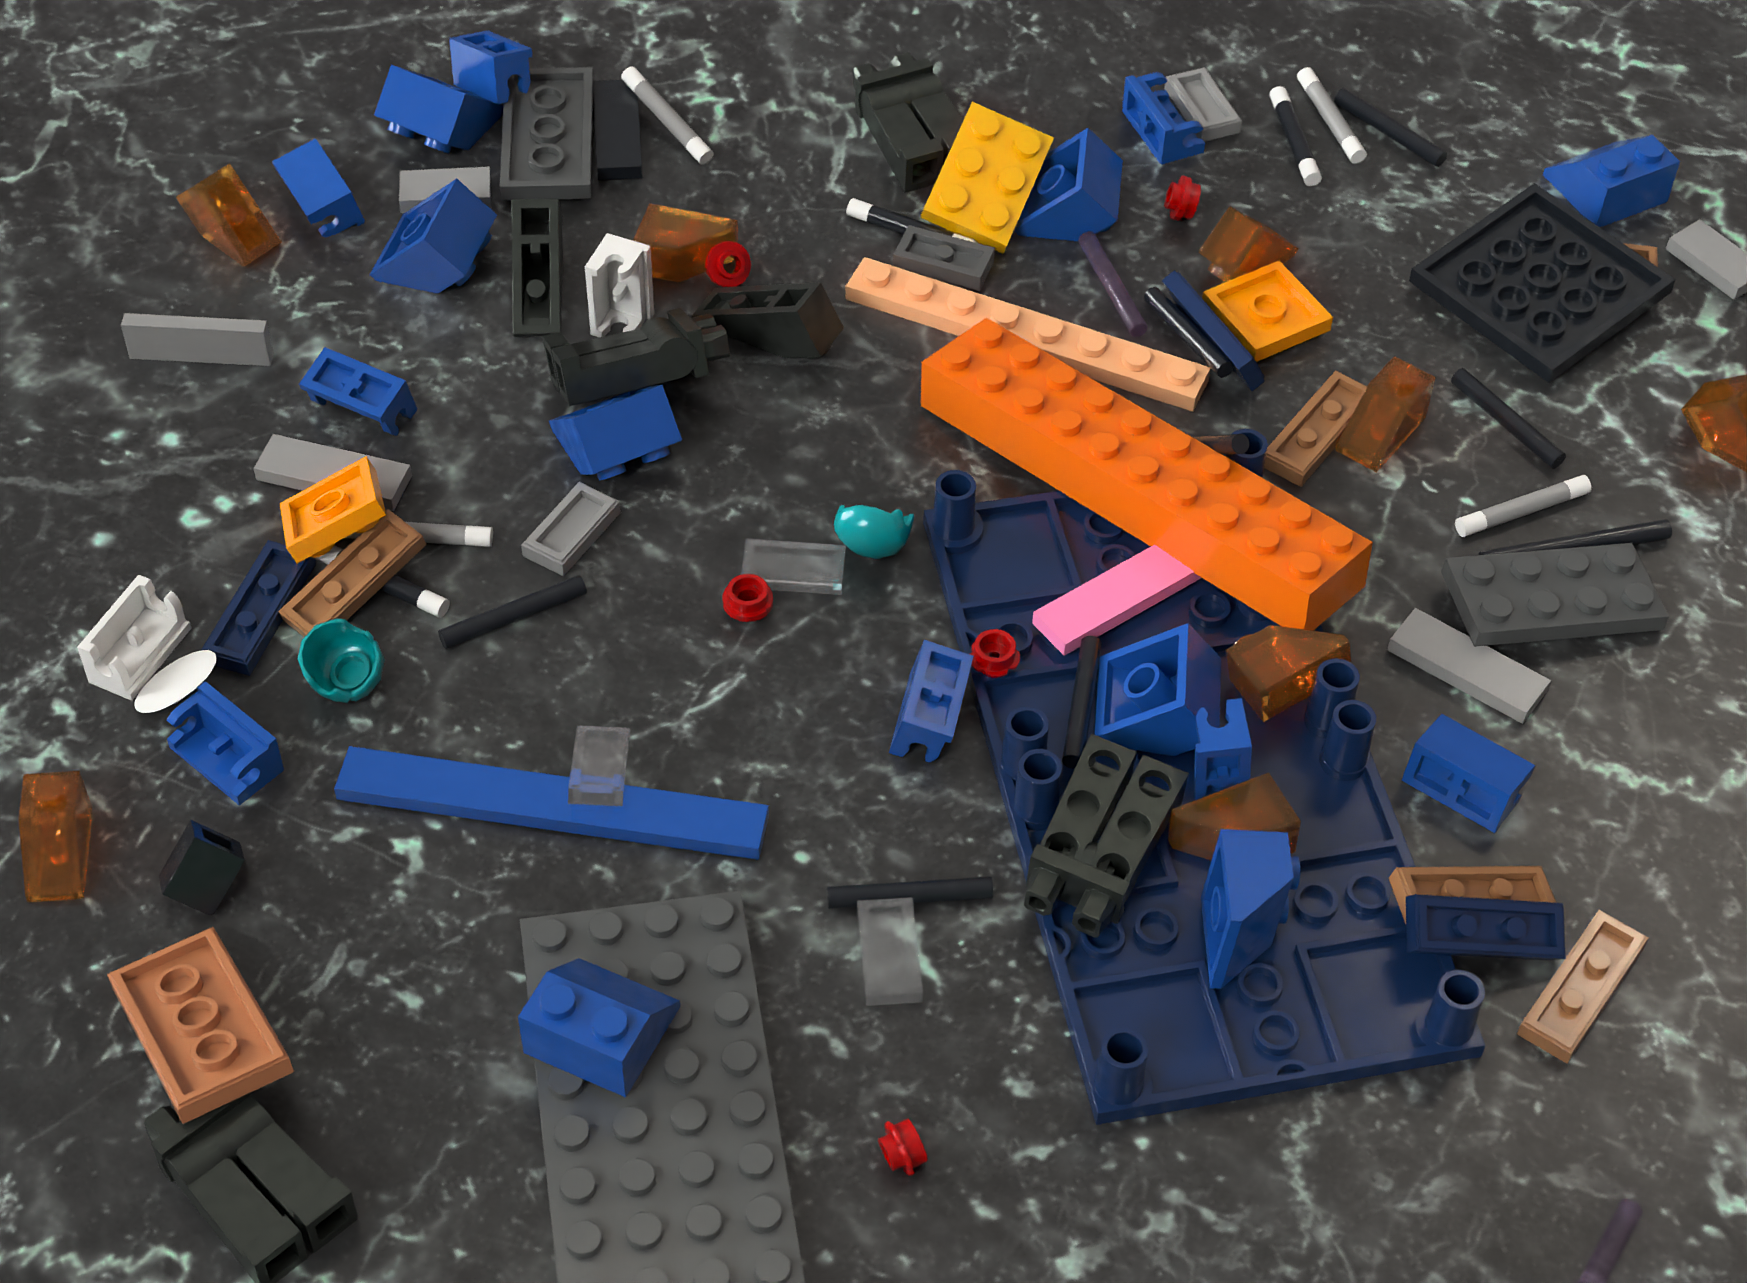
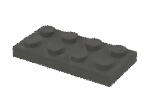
(548, 136)
(1554, 594)

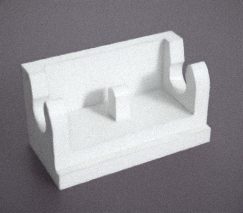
(619, 285)
(133, 639)

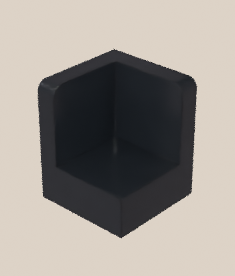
(201, 868)

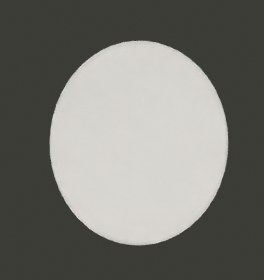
(175, 681)

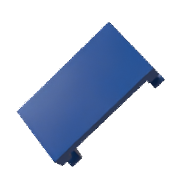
(485, 63)
(1159, 121)
(318, 188)
(359, 389)
(932, 700)
(224, 744)
(1222, 752)
(1467, 772)

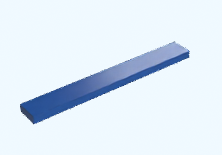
(542, 803)

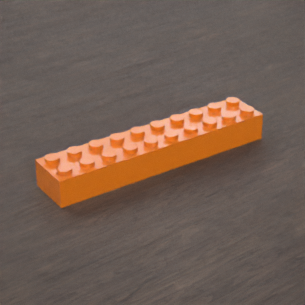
(1146, 476)

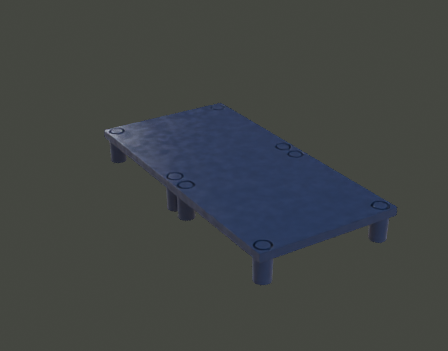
(1147, 1030)

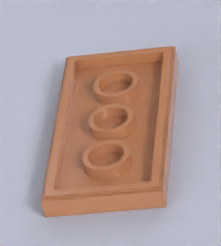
(199, 1024)

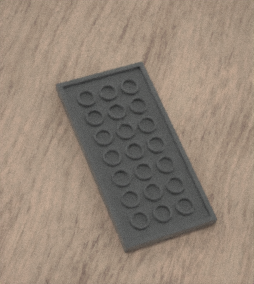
(692, 1162)

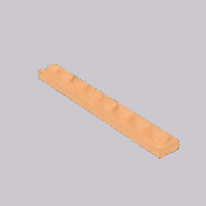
(1084, 349)

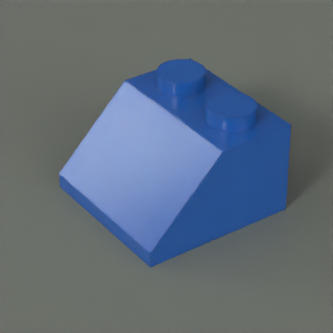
(434, 110)
(1616, 179)
(1074, 191)
(436, 241)
(617, 431)
(1154, 692)
(1245, 899)
(595, 1024)

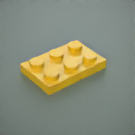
(987, 177)

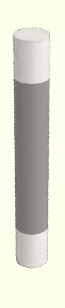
(667, 115)
(1331, 115)
(1523, 505)
(451, 534)

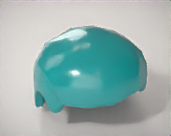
(872, 530)
(341, 661)

